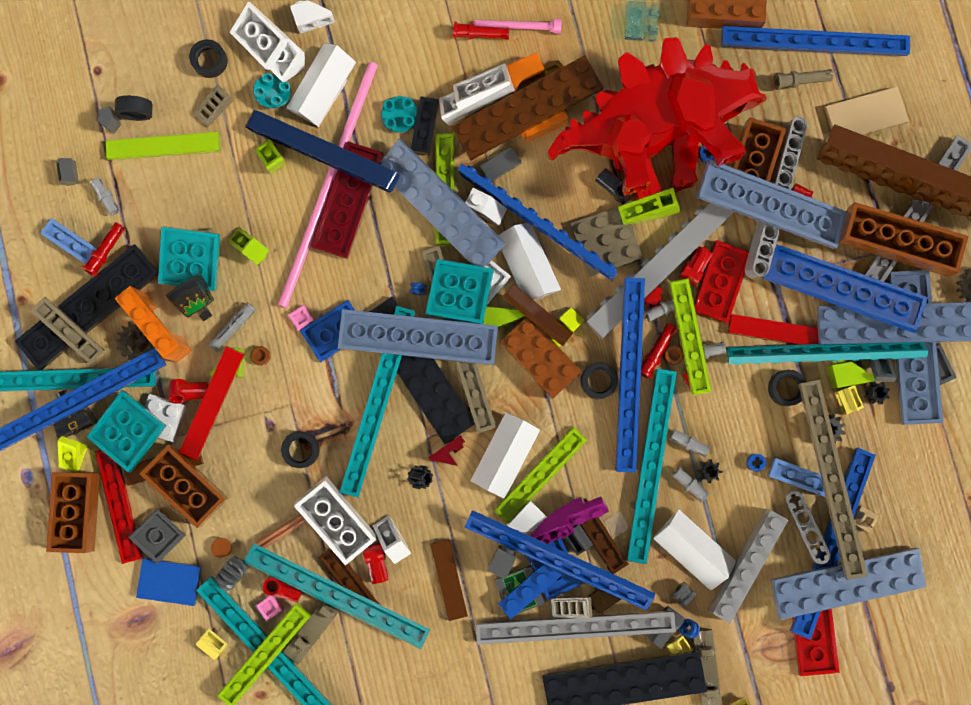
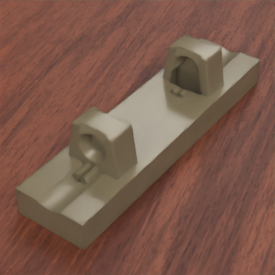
(67, 330)
(311, 632)
(705, 644)

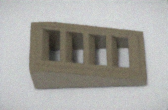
(213, 96)
(560, 609)

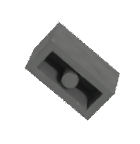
(502, 561)

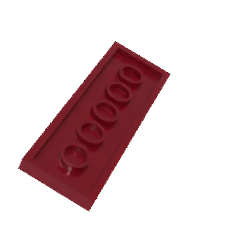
(344, 208)

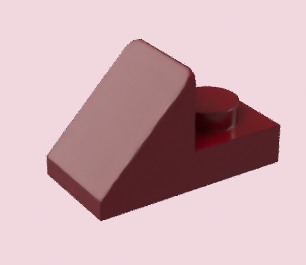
(444, 456)

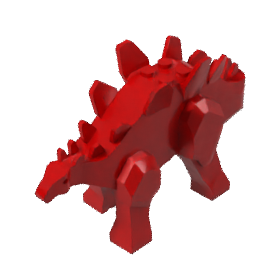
(661, 107)

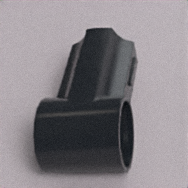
(611, 184)

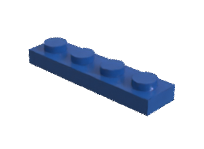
(529, 590)

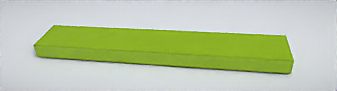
(162, 146)
(444, 169)
(690, 337)
(540, 475)
(264, 655)

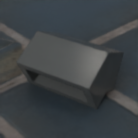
(109, 119)
(67, 171)
(579, 540)

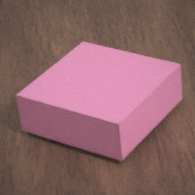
(301, 317)
(269, 607)

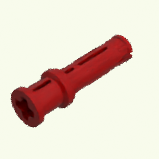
(470, 31)
(100, 255)
(653, 357)

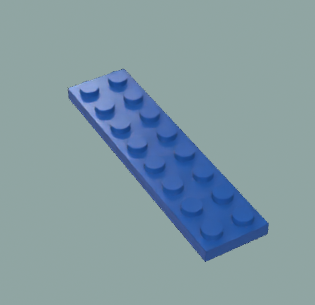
(846, 288)

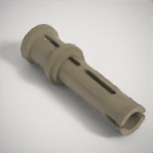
(794, 78)

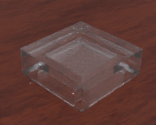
(616, 524)

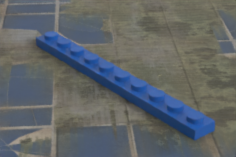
(815, 41)
(543, 225)
(630, 374)
(80, 398)
(855, 481)
(560, 560)

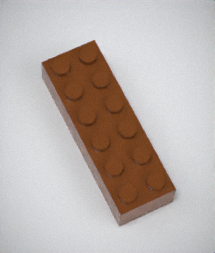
(903, 239)

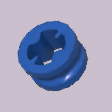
(702, 156)
(418, 289)
(752, 458)
(693, 625)

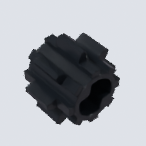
(872, 395)
(716, 471)
(420, 477)

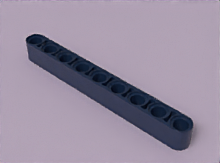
(322, 151)

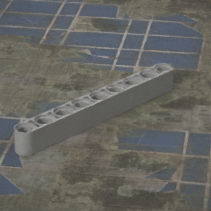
(786, 173)

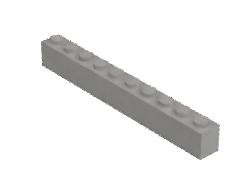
(660, 266)

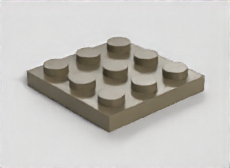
(608, 238)

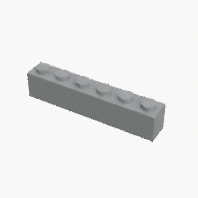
(748, 565)

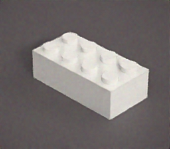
(335, 520)

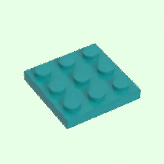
(187, 254)
(459, 292)
(126, 431)

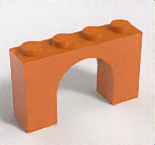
(522, 73)
(140, 310)

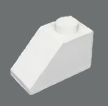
(310, 16)
(486, 206)
(527, 519)
(391, 539)

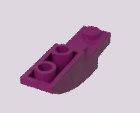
(561, 521)

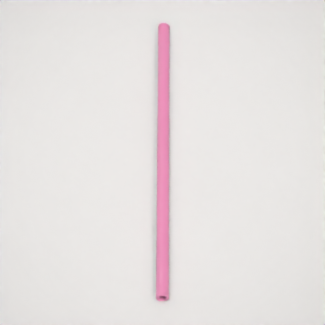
(326, 188)

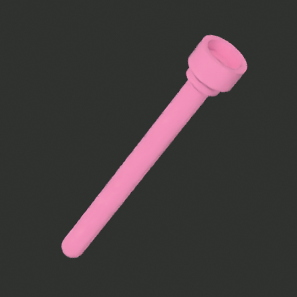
(553, 25)

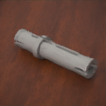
(232, 326)

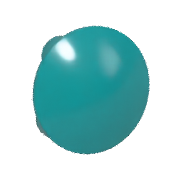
(271, 91)
(399, 114)

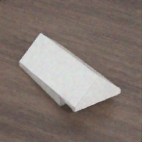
(268, 43)
(321, 84)
(475, 94)
(528, 262)
(505, 455)
(695, 550)

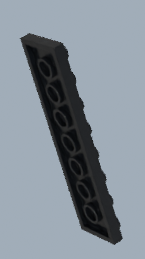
(89, 305)
(431, 390)
(628, 681)

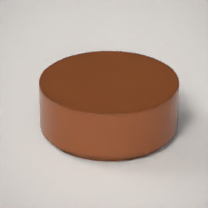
(260, 355)
(673, 355)
(221, 547)

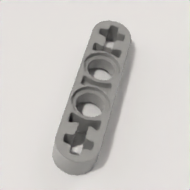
(805, 528)

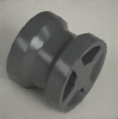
(683, 594)

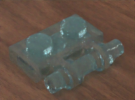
(635, 21)

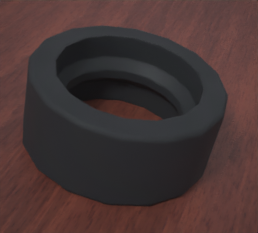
(204, 45)
(133, 108)
(613, 380)
(773, 384)
(286, 445)

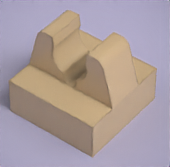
(865, 519)

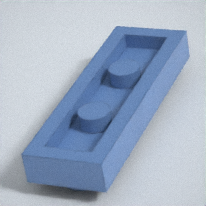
(68, 240)
(796, 476)

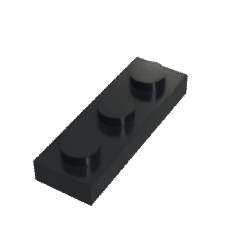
(424, 125)

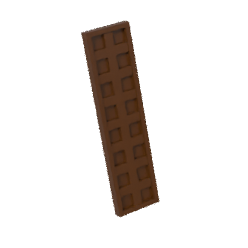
(527, 107)

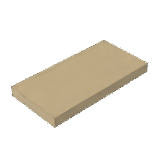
(869, 112)

